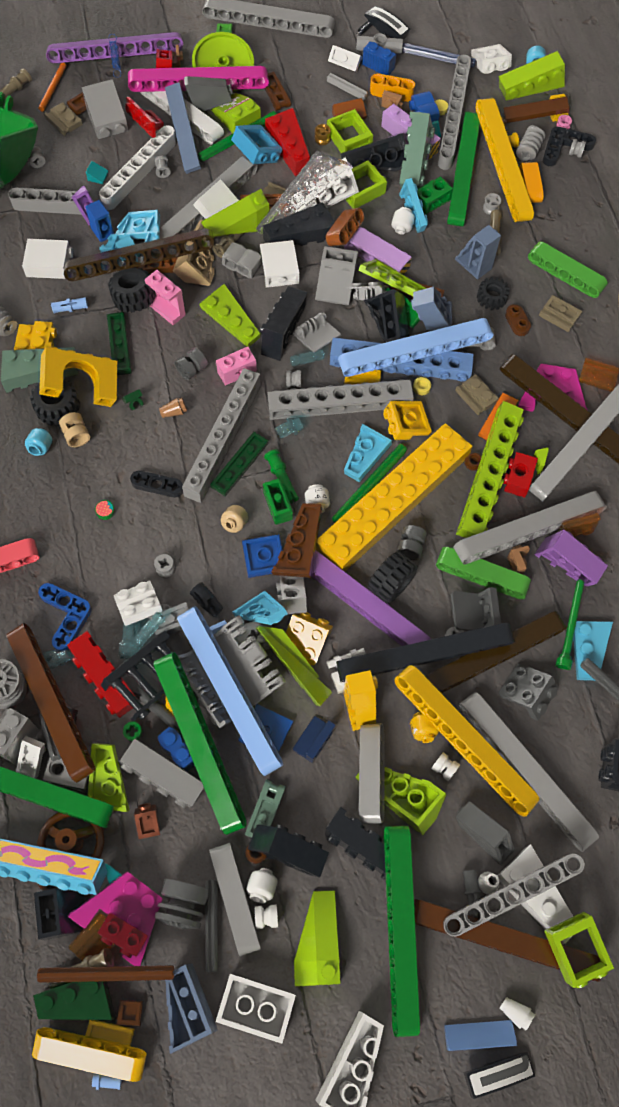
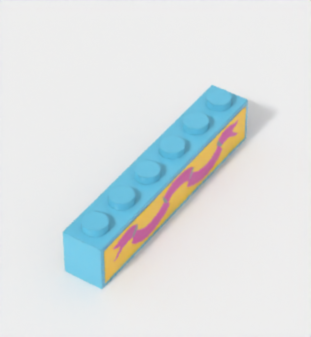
(51, 867)

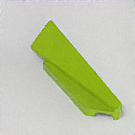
(295, 663)

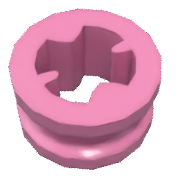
(564, 121)

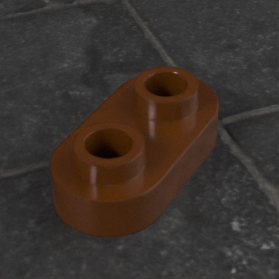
(516, 318)

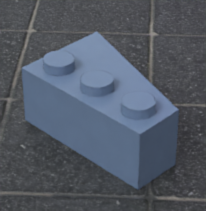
(432, 308)

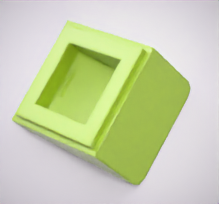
(541, 454)

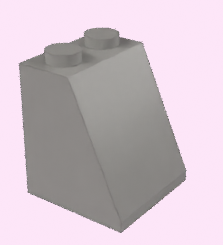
(104, 109)
(12, 731)

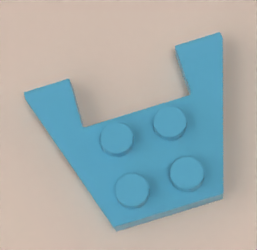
(137, 226)

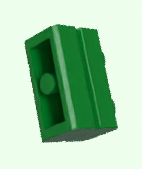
(277, 501)

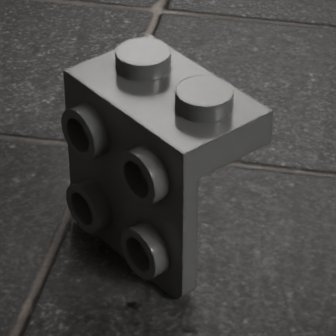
(475, 610)
(529, 689)

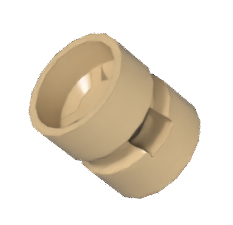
(74, 429)

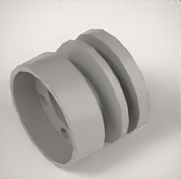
(12, 687)

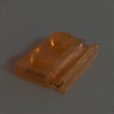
(599, 374)
(583, 525)
(88, 941)

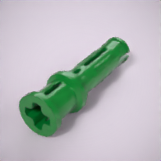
(278, 468)

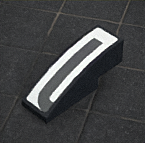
(387, 23)
(499, 1075)

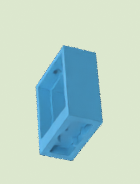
(247, 136)

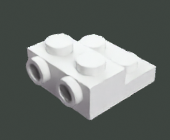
(492, 58)
(137, 603)

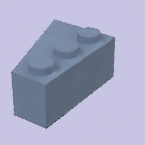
(480, 252)
(188, 1009)

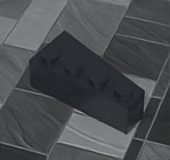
(300, 227)
(282, 322)
(357, 841)

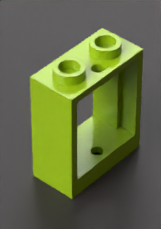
(348, 119)
(371, 192)
(567, 929)

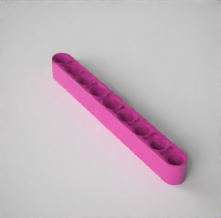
(158, 78)

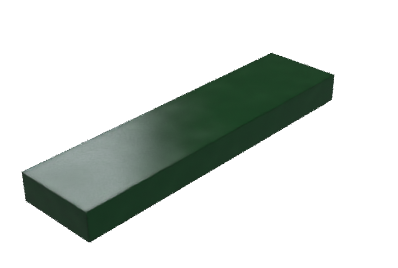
(119, 342)
(239, 463)

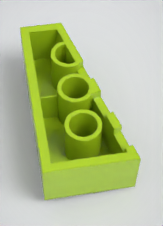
(534, 77)

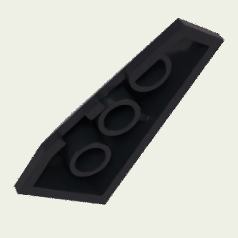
(383, 154)

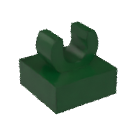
(132, 397)

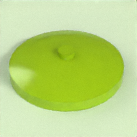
(222, 50)

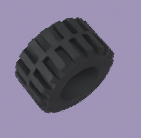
(130, 290)
(53, 413)
(392, 577)

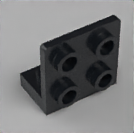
(610, 770)

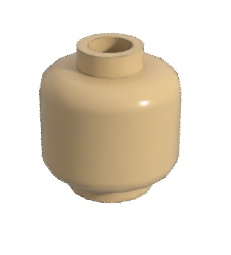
(234, 518)

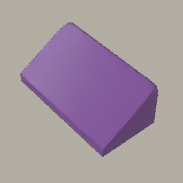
(82, 199)

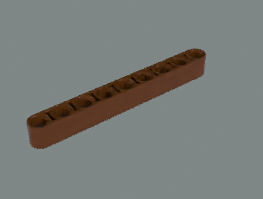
(51, 703)
(502, 938)

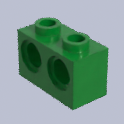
(434, 194)

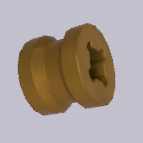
(322, 134)

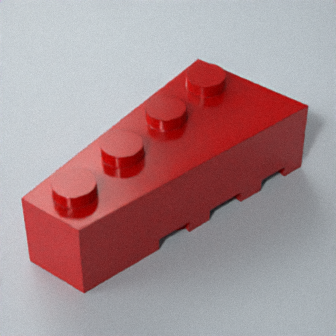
(287, 133)
(96, 668)

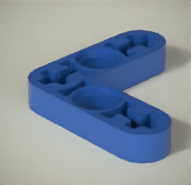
(72, 614)

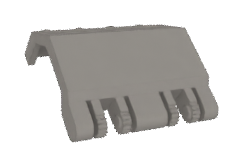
(243, 664)

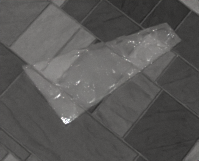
(307, 186)

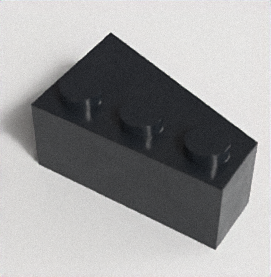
(389, 314)
(289, 849)

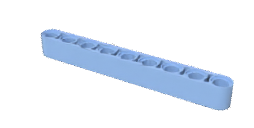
(415, 347)
(230, 691)

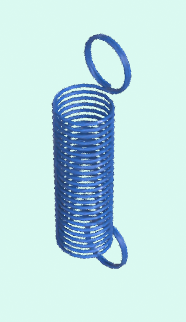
(115, 53)

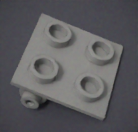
(363, 291)
(316, 332)

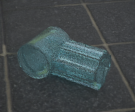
(127, 647)

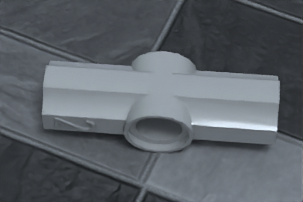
(393, 44)

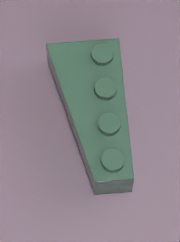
(418, 148)
(23, 368)

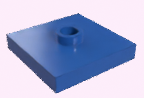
(261, 554)
(275, 725)

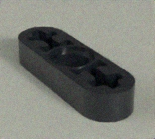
(153, 477)

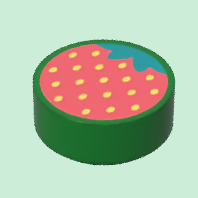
(104, 509)

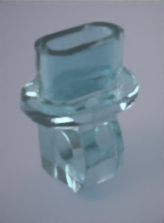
(291, 426)
(58, 657)

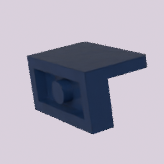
(314, 739)

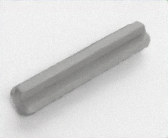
(347, 86)

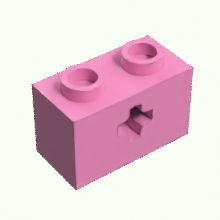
(231, 366)

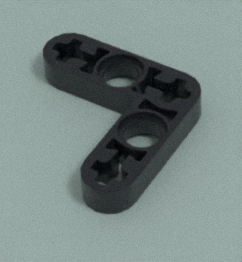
(563, 139)

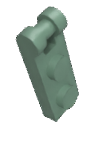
(266, 807)

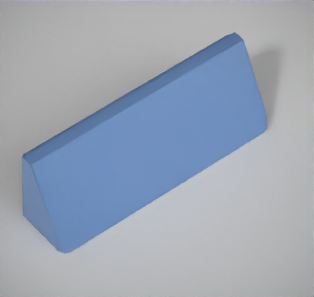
(480, 1035)

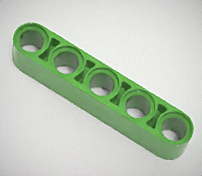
(567, 269)
(484, 574)

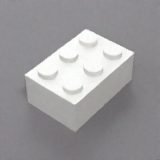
(255, 1008)

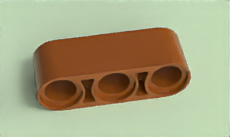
(345, 227)

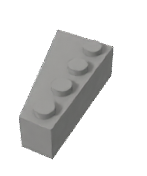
(161, 773)

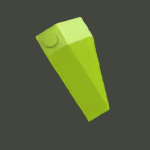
(239, 217)
(412, 799)
(318, 947)

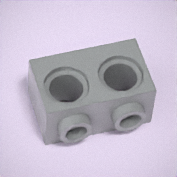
(292, 594)
(63, 779)

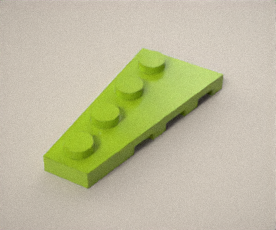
(390, 276)
(229, 314)

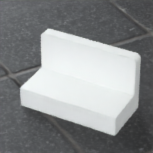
(345, 58)

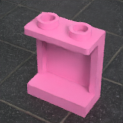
(168, 297)

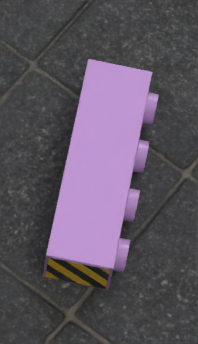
(398, 121)
(373, 247)

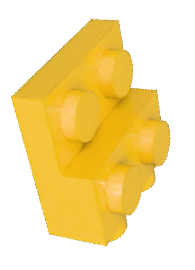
(35, 336)
(406, 419)

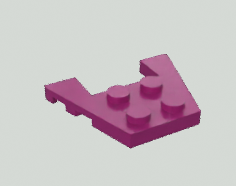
(563, 378)
(127, 900)

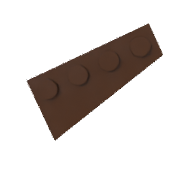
(300, 544)

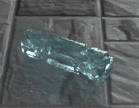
(306, 357)
(148, 629)

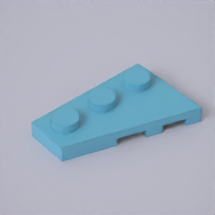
(409, 193)
(366, 452)
(261, 609)
(590, 642)

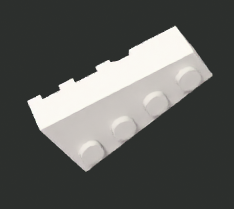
(336, 191)
(546, 907)
(353, 1067)

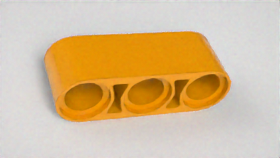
(393, 84)
(532, 181)

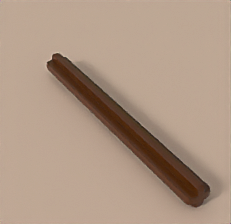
(107, 973)

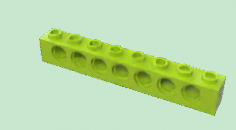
(513, 417)

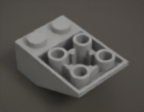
(336, 274)

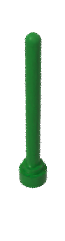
(564, 660)

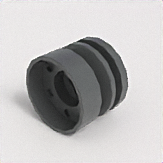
(181, 904)

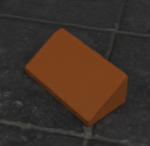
(343, 107)

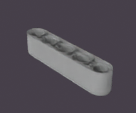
(43, 200)
(371, 773)
(234, 899)

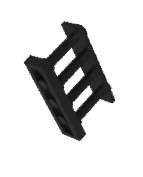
(130, 668)

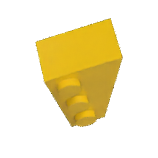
(361, 698)

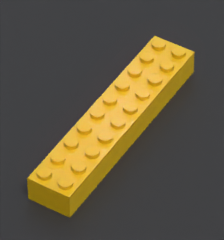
(393, 498)

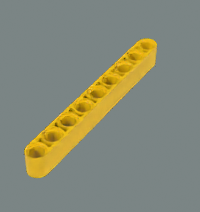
(504, 160)
(467, 740)

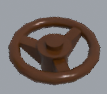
(69, 839)

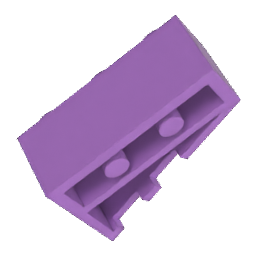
(572, 556)

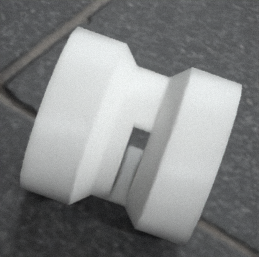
(445, 766)
(266, 917)

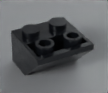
(53, 910)

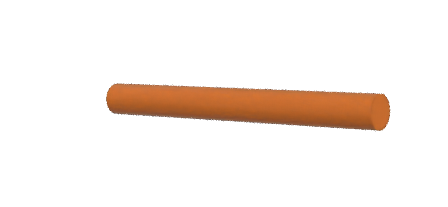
(52, 87)

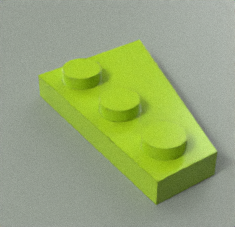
(107, 781)

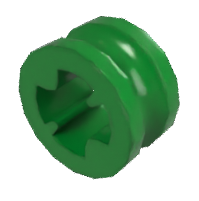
(137, 735)

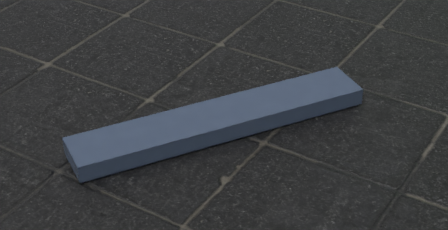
(182, 128)

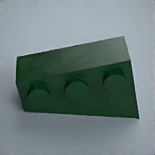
(76, 1002)

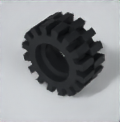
(493, 301)

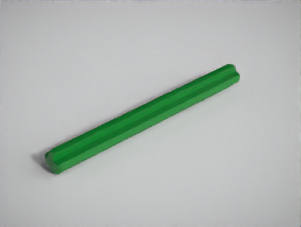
(227, 142)
(372, 481)

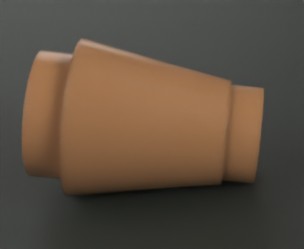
(173, 408)

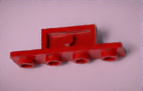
(146, 119)

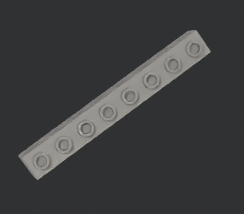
(331, 403)
(221, 435)

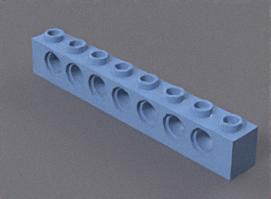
(427, 368)

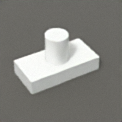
(30, 757)

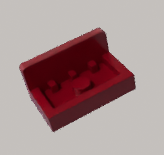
(123, 935)

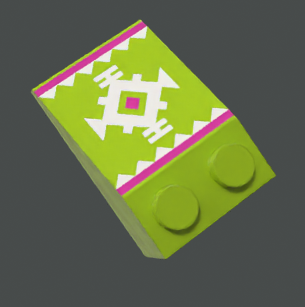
(238, 112)

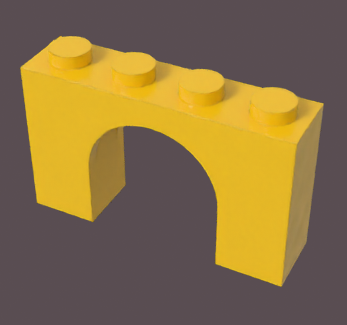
(101, 370)

